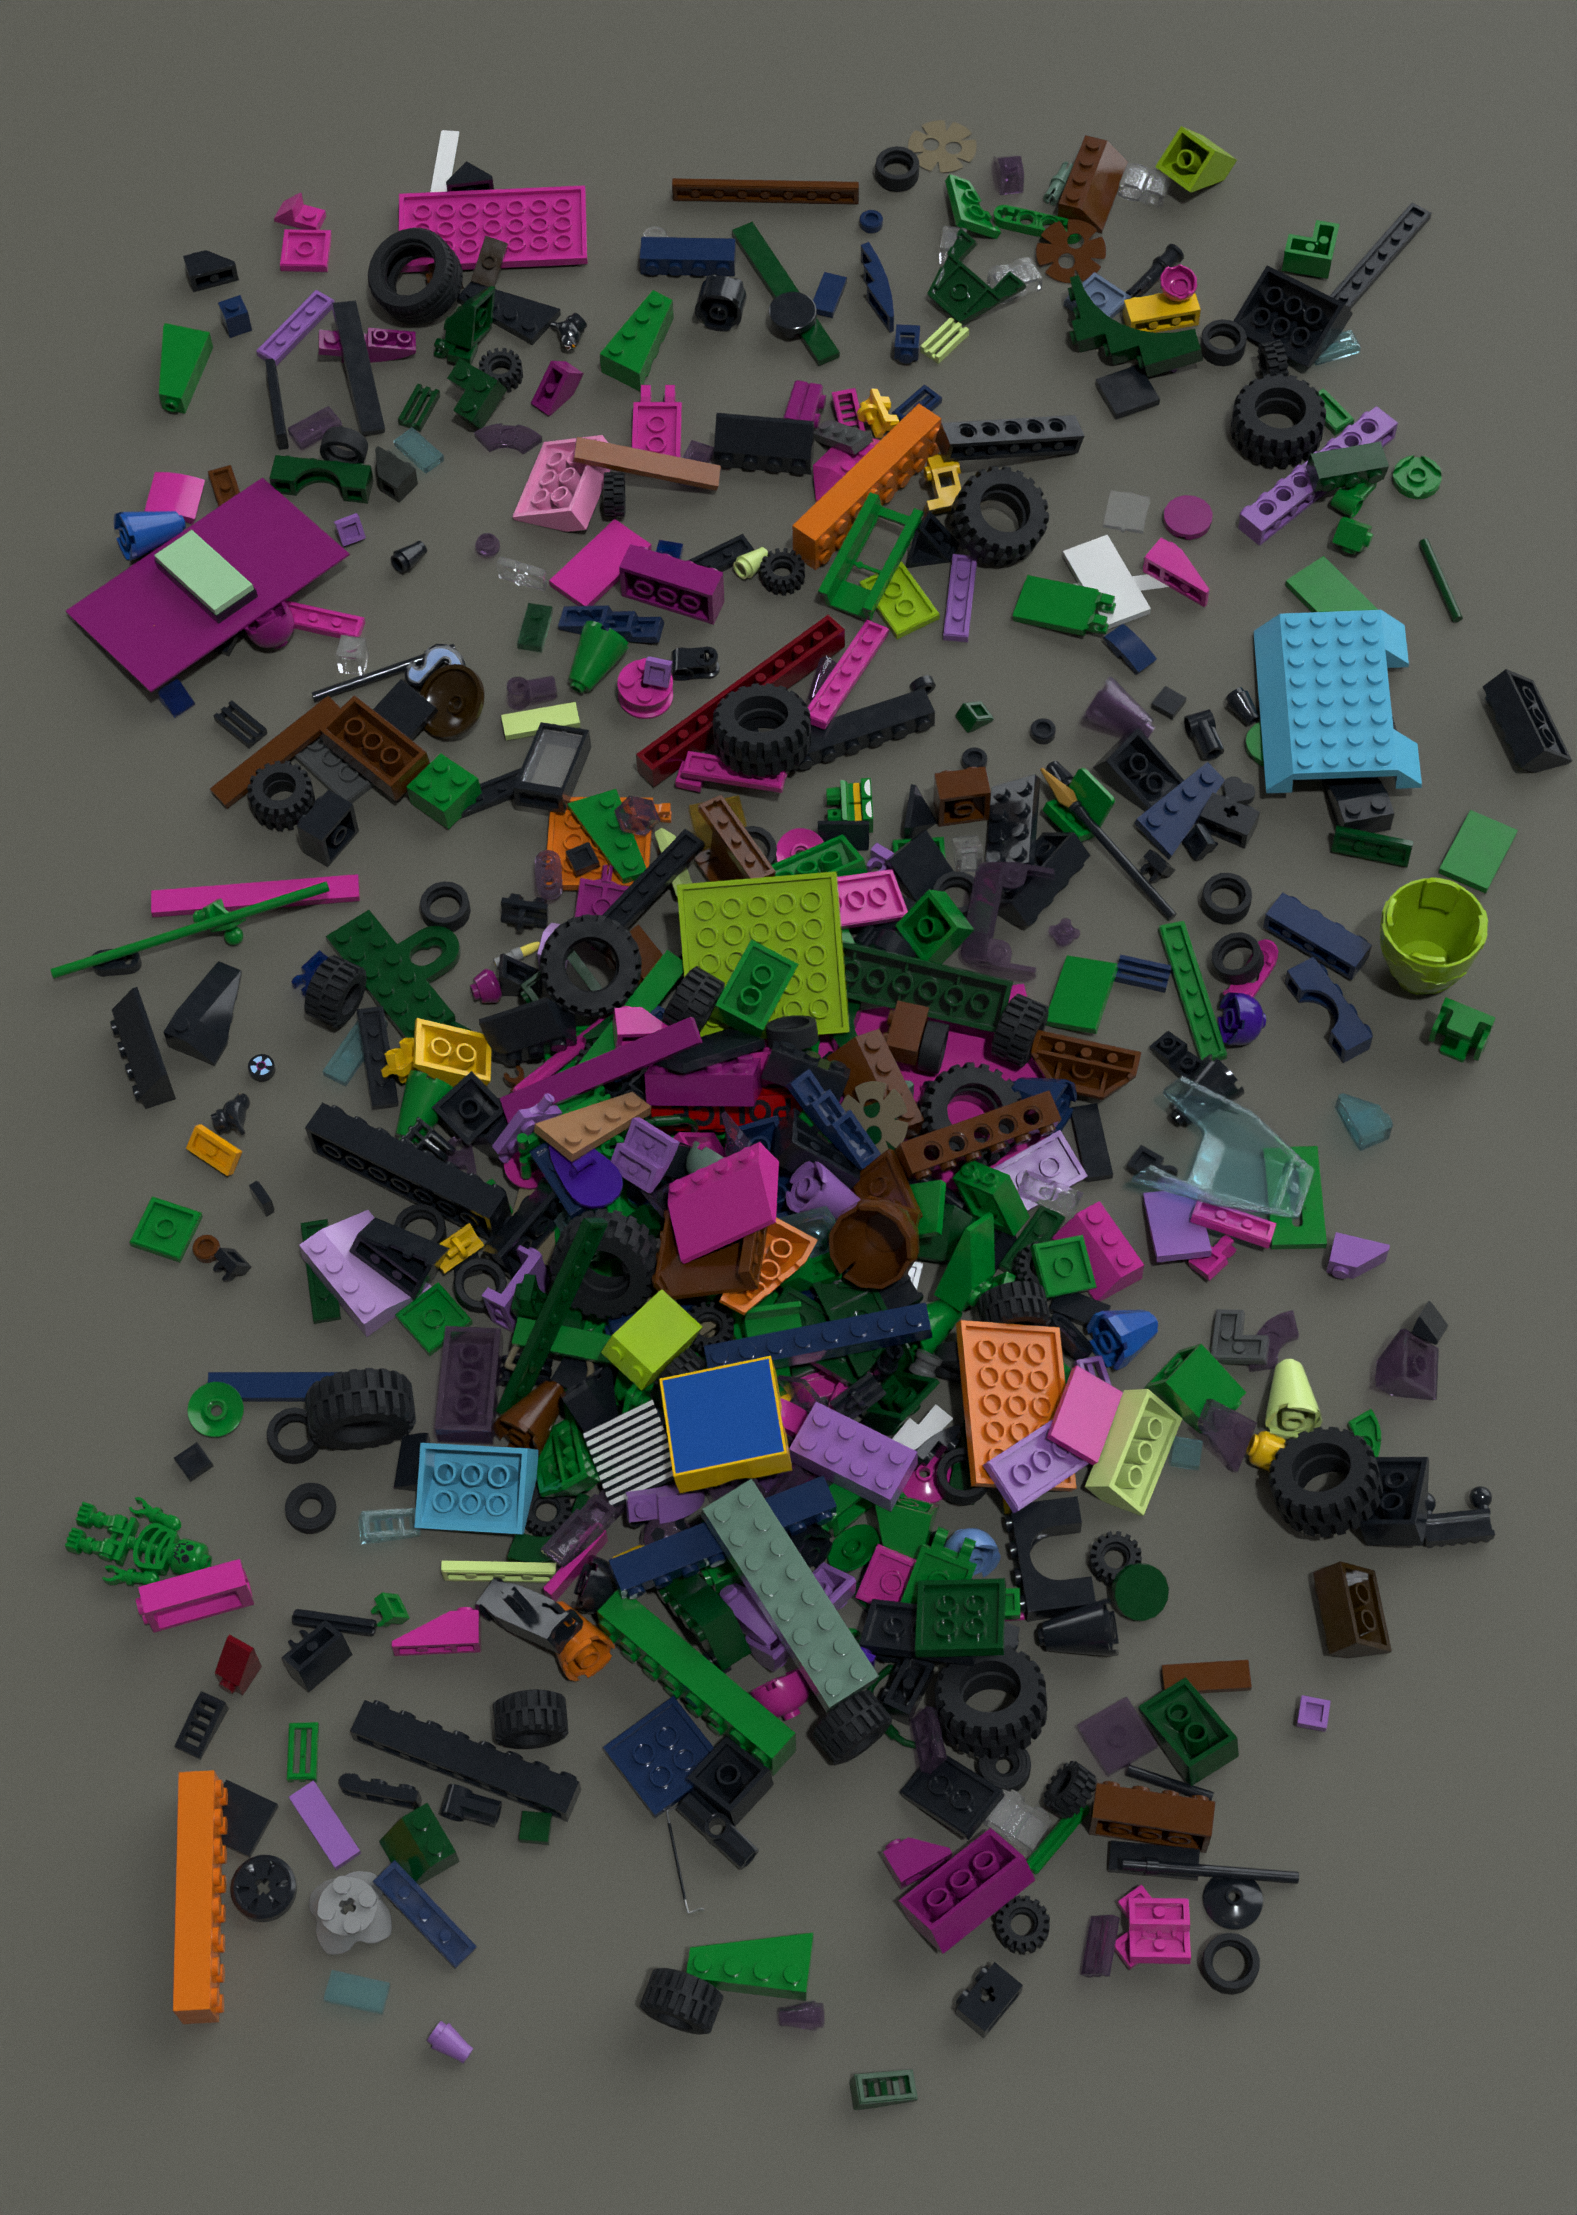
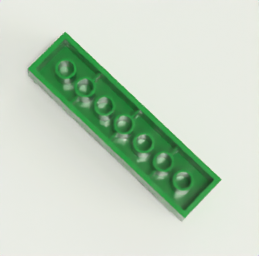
(696, 1681)

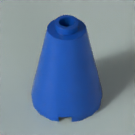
(146, 531)

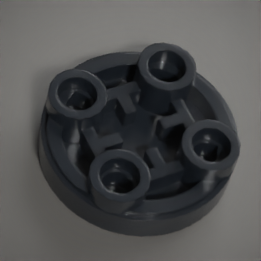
(792, 313)

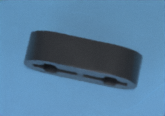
(118, 966)

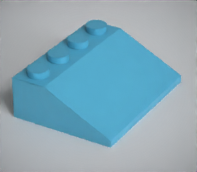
(475, 1487)

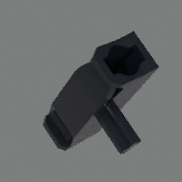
(528, 1614)

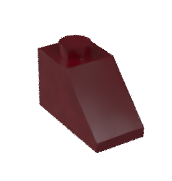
(237, 1666)

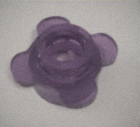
(1064, 939)

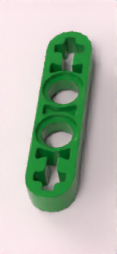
(1035, 228)

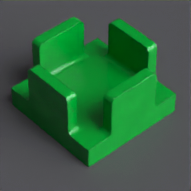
(1462, 1029)

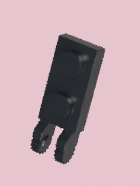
(380, 1792)

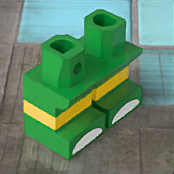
(854, 802)

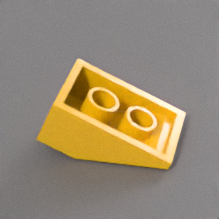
(450, 1052)

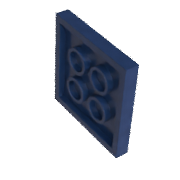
(660, 1755)

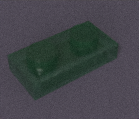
(535, 627)

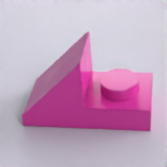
(298, 215)

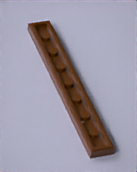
(765, 191)

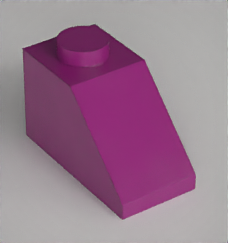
(556, 386)
(913, 1859)

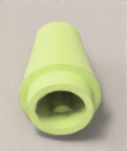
(749, 563)

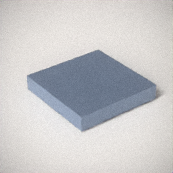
(1103, 294)

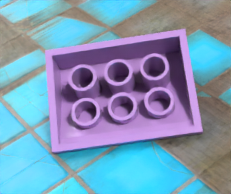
(358, 1288)

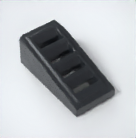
(192, 1721)

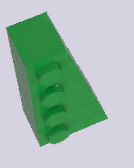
(638, 341)
(757, 1966)

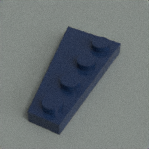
(1178, 811)

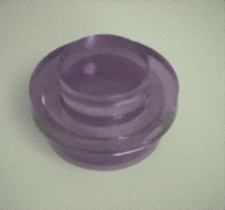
(487, 545)

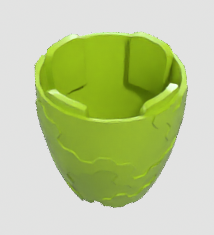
(1431, 934)

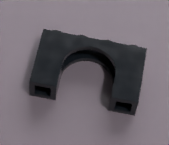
(1043, 1596)

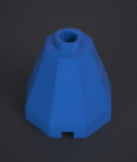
(1121, 1335)

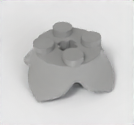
(369, 1921)

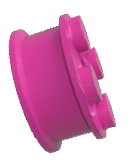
(642, 699)

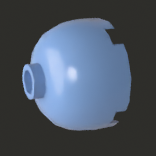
(985, 1550)

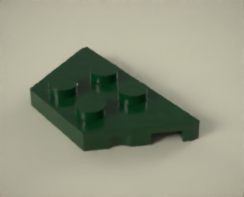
(847, 1301)

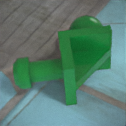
(233, 935)

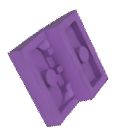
(644, 1154)

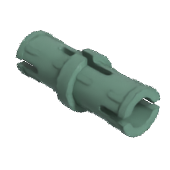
(1058, 184)

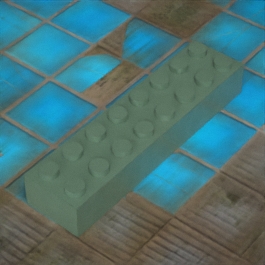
(789, 1595)

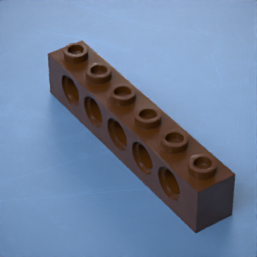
(1039, 1107)

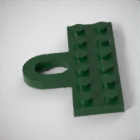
(390, 973)

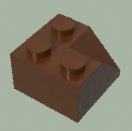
(961, 796)

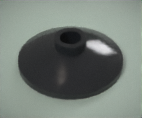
(1228, 1913)

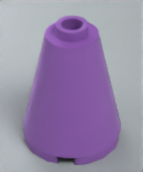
(818, 1187)

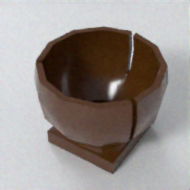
(877, 1239)

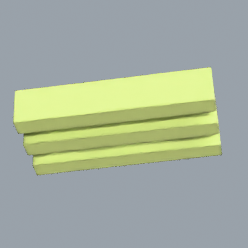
(941, 337)

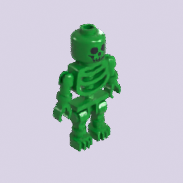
(165, 1544)

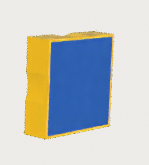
(725, 1424)

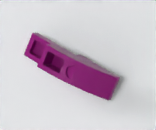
(380, 343)

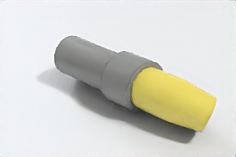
(520, 952)

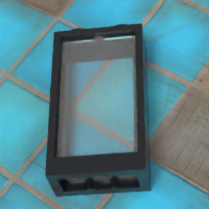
(552, 767)

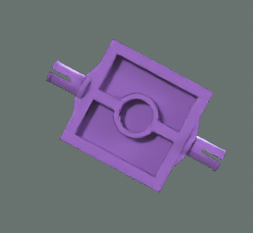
(524, 1122)

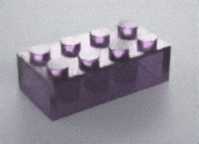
(469, 1385)

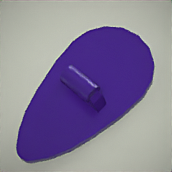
(589, 1179)

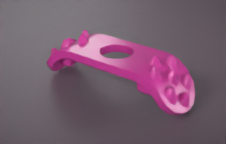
(1270, 954)

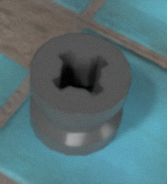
(925, 1364)

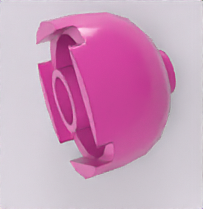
(783, 1695)

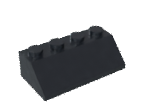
(764, 443)
(1526, 722)
(1053, 850)
(142, 1051)
(527, 1228)

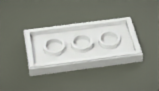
(1101, 567)

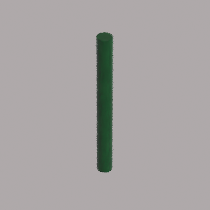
(1440, 580)

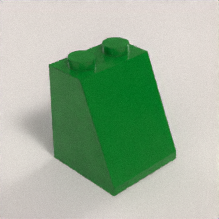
(1192, 1379)

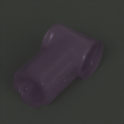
(522, 691)

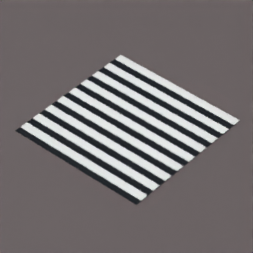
(631, 1453)

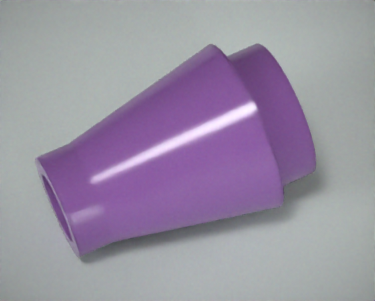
(449, 2042)

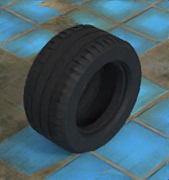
(394, 255)

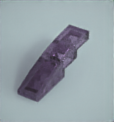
(582, 1529)

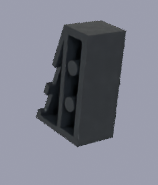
(801, 1143)

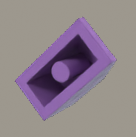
(1354, 1256)

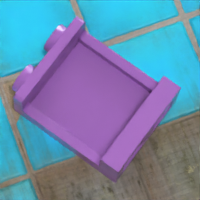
(500, 1304)

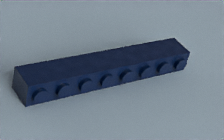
(827, 1338)
(697, 1548)

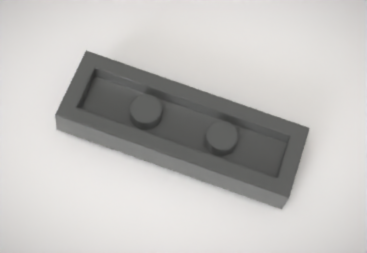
(842, 436)

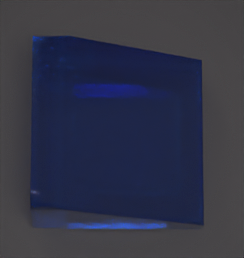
(175, 698)

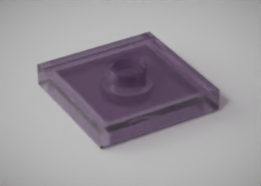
(1117, 1736)

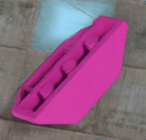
(834, 466)

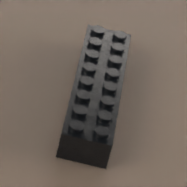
(407, 1170)

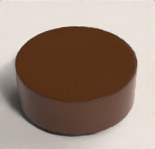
(205, 1248)

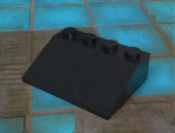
(1294, 314)

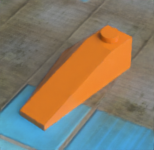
(783, 1255)

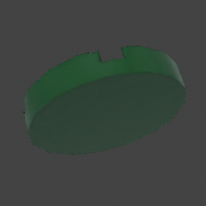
(1140, 1591)

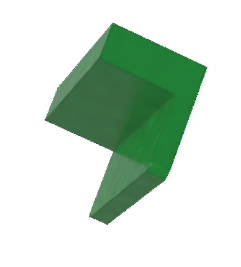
(772, 1318)

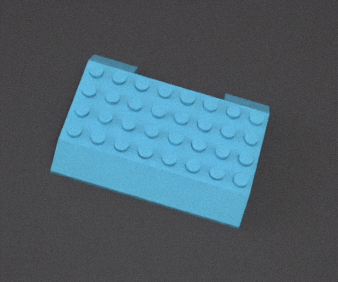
(1330, 698)

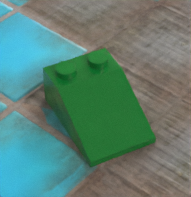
(754, 989)
(970, 1267)

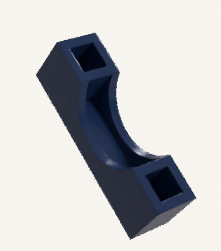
(1311, 984)

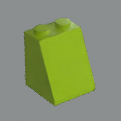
(1195, 161)
(651, 1339)

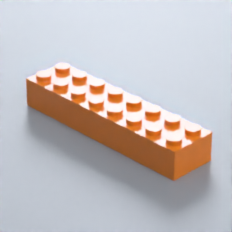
(880, 471)
(199, 1898)

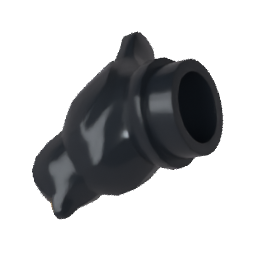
(570, 330)
(232, 1115)

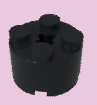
(721, 302)

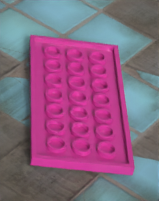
(538, 224)

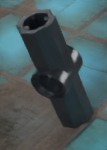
(730, 1843)

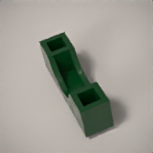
(293, 474)

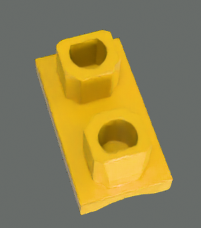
(875, 413)
(400, 1060)
(461, 1245)

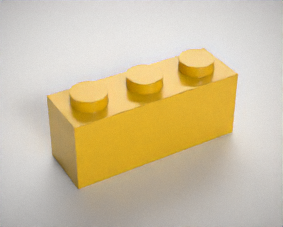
(1160, 314)

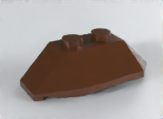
(1092, 1066)

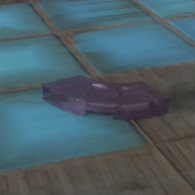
(507, 436)
(1280, 1331)

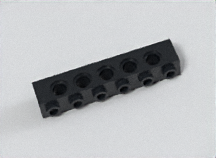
(1009, 438)

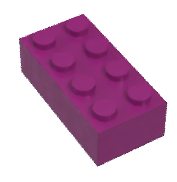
(672, 584)
(722, 1084)
(967, 1890)

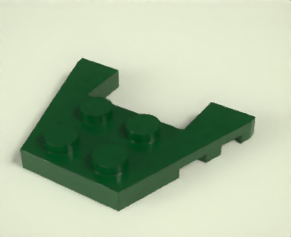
(962, 291)

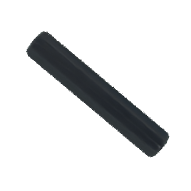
(341, 1622)

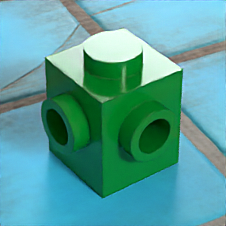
(1352, 535)

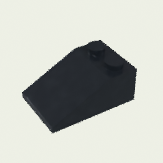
(1138, 770)
(1359, 803)
(1403, 1505)

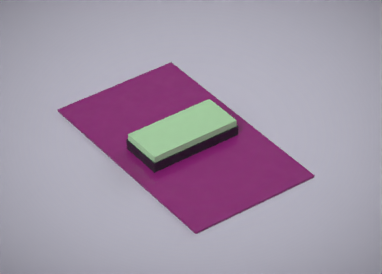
(206, 584)

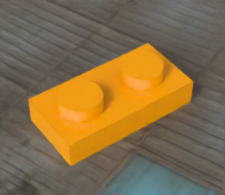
(214, 1150)

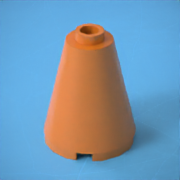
(586, 1651)

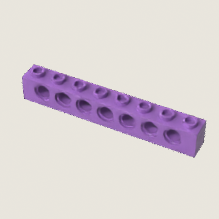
(1296, 493)

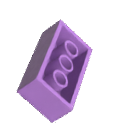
(853, 1456)

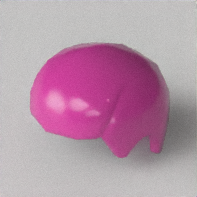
(1178, 283)

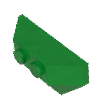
(566, 1462)

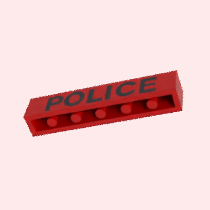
(770, 1103)

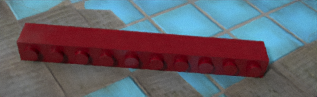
(780, 669)

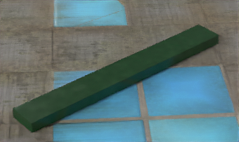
(779, 282)
(553, 1312)

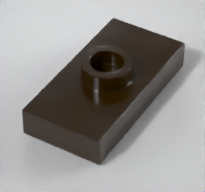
(489, 262)

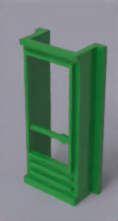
(854, 598)

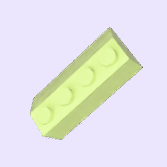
(1134, 1451)

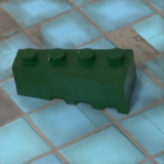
(707, 1618)

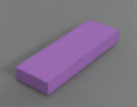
(324, 1825)

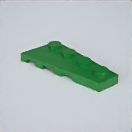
(599, 820)

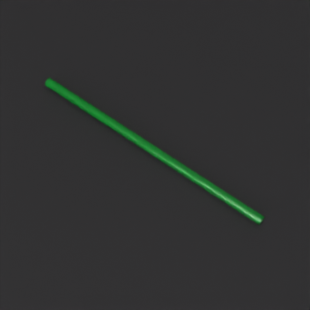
(190, 930)

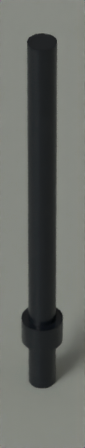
(367, 678)
(1153, 1866)

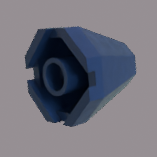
(1060, 1089)

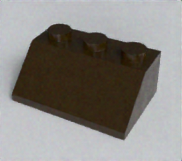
(1351, 1611)

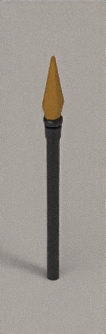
(1068, 799)

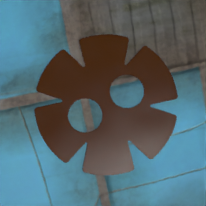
(1058, 238)

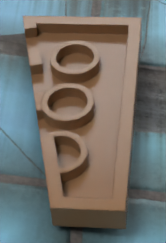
(590, 1126)

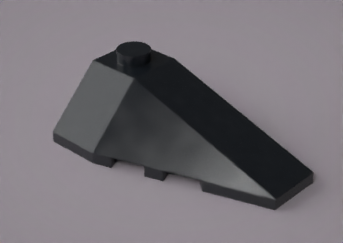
(205, 1017)

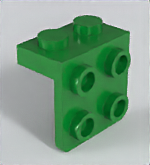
(1092, 796)

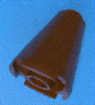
(532, 1418)

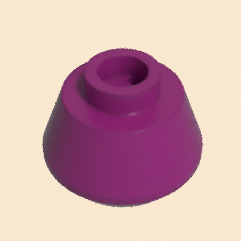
(486, 987)

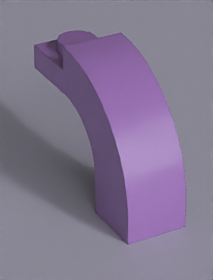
(662, 1503)

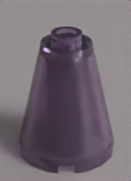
(1118, 711)

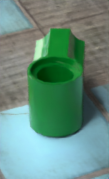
(1350, 499)

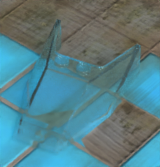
(1238, 1158)

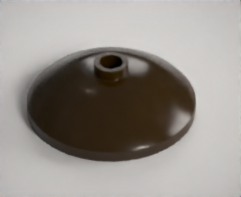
(448, 690)

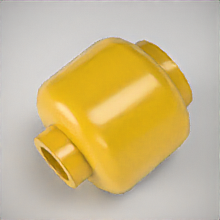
(1263, 1449)

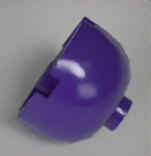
(1241, 1019)

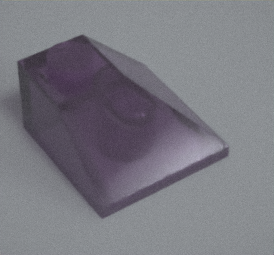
(1408, 1368)

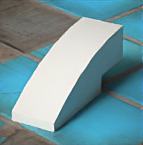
(915, 1435)

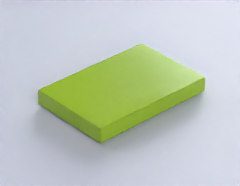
(903, 604)

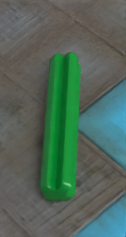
(1055, 1840)

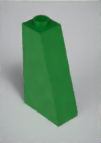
(182, 364)

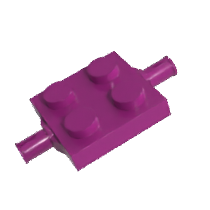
(597, 895)

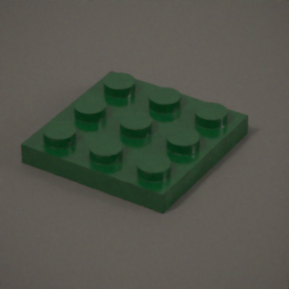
(960, 1617)

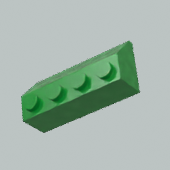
(828, 856)

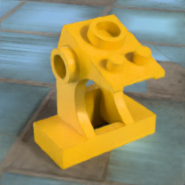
(944, 496)

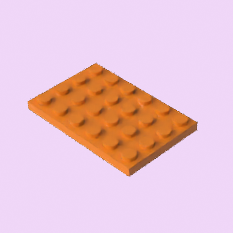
(1008, 1388)

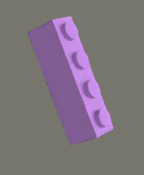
(839, 1589)

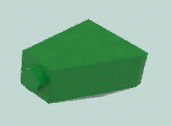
(907, 1525)

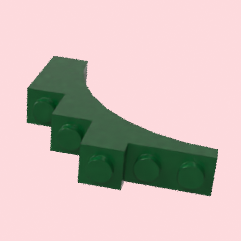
(1153, 350)

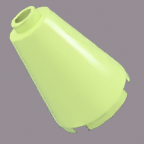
(1291, 1402)

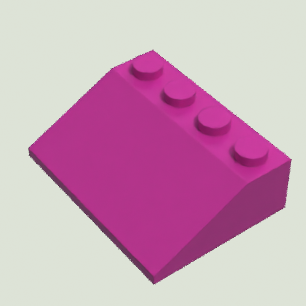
(724, 1201)

